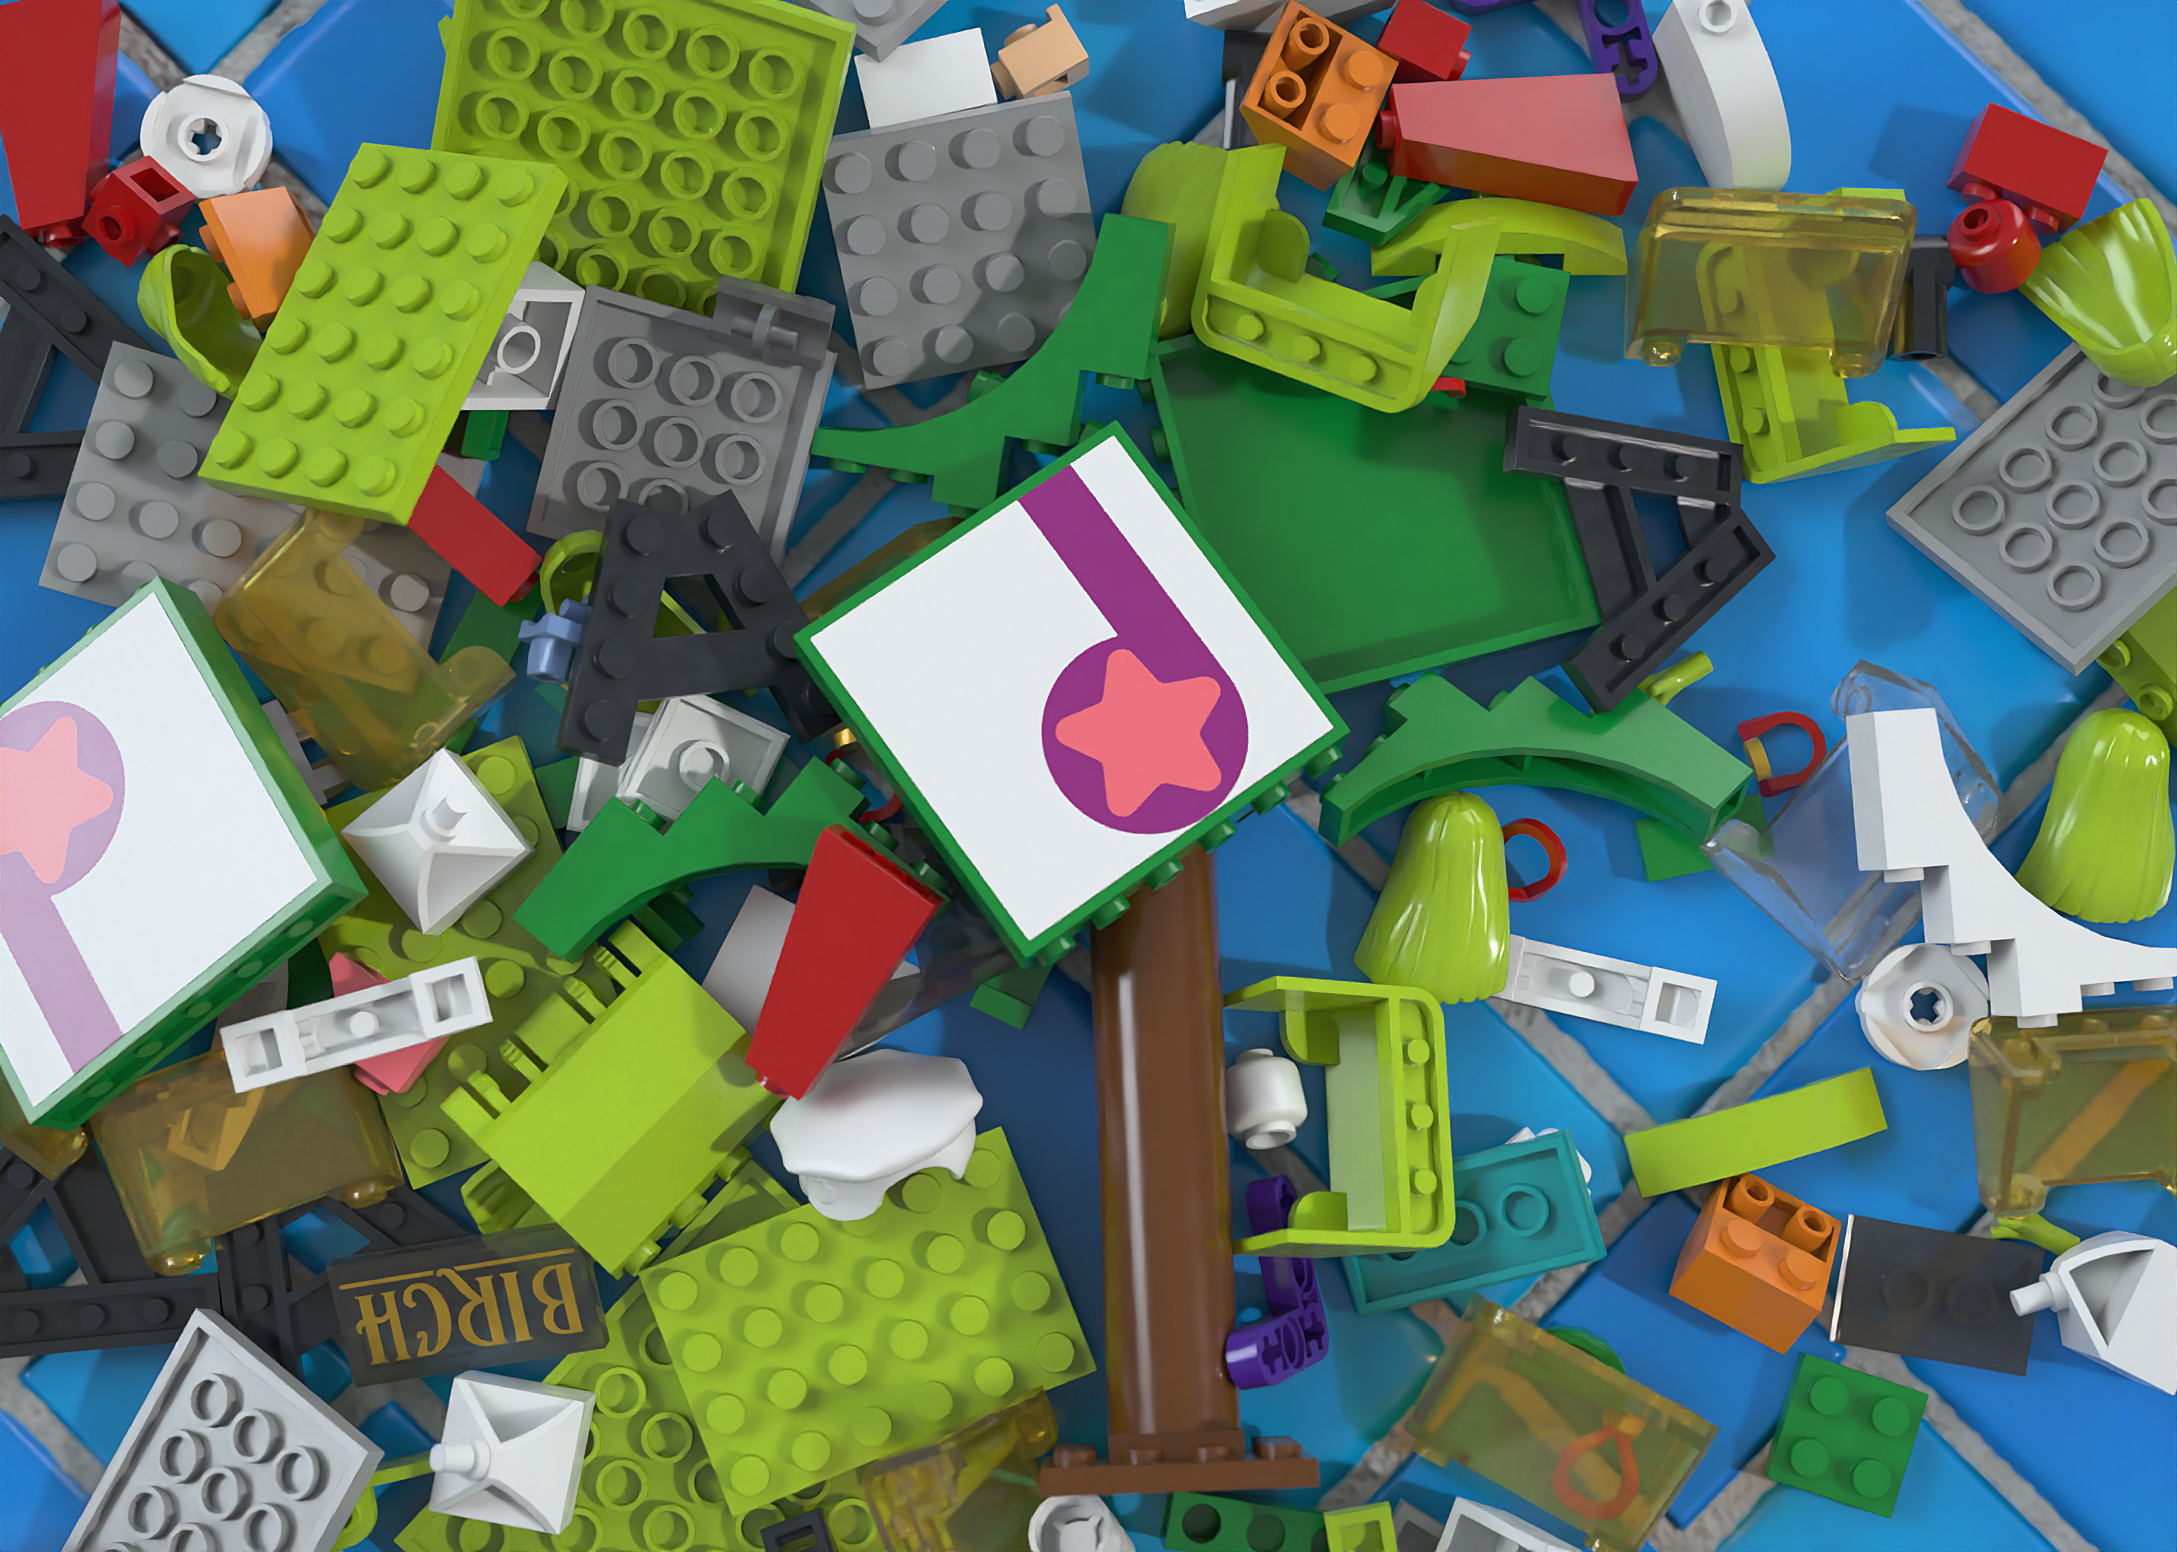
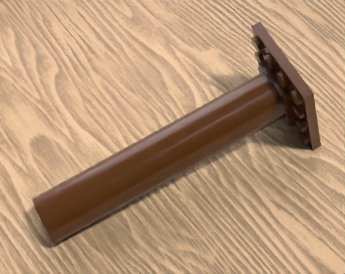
(1167, 1211)

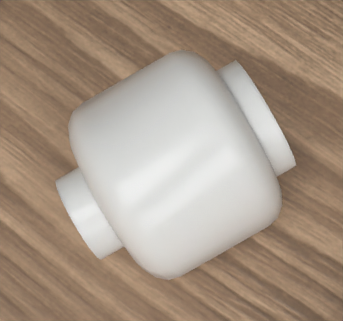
(1264, 1099)

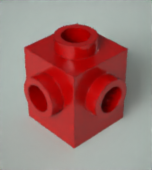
(138, 211)

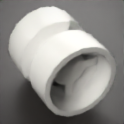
(1076, 1526)

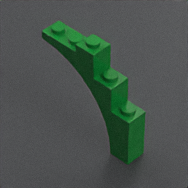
(1106, 331)
(1532, 737)
(627, 861)

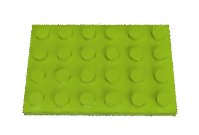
(384, 331)
(512, 964)
(859, 1336)

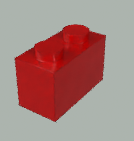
(2029, 164)

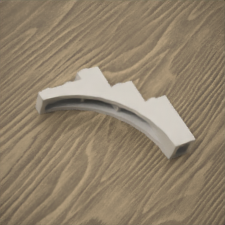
(1919, 831)

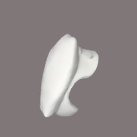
(876, 1124)

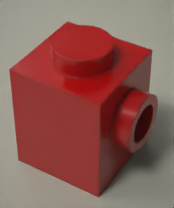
(1424, 43)

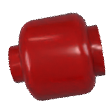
(1993, 246)

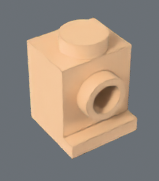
(1040, 59)

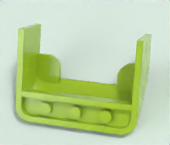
(1273, 314)
(1798, 412)
(1383, 1116)

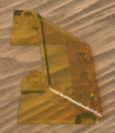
(1768, 274)
(348, 660)

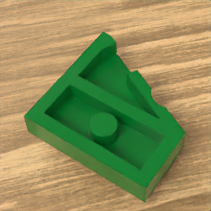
(1373, 202)

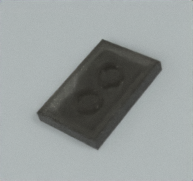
(1934, 1295)

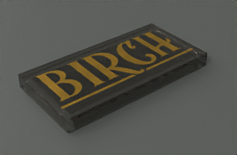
(466, 1304)

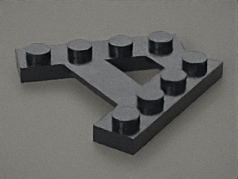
(45, 315)
(1599, 472)
(623, 664)
(258, 1278)
(123, 1297)

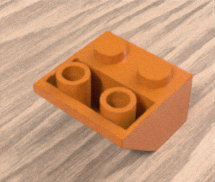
(1316, 95)
(263, 245)
(1757, 1260)

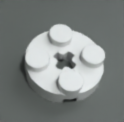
(189, 110)
(1886, 1004)

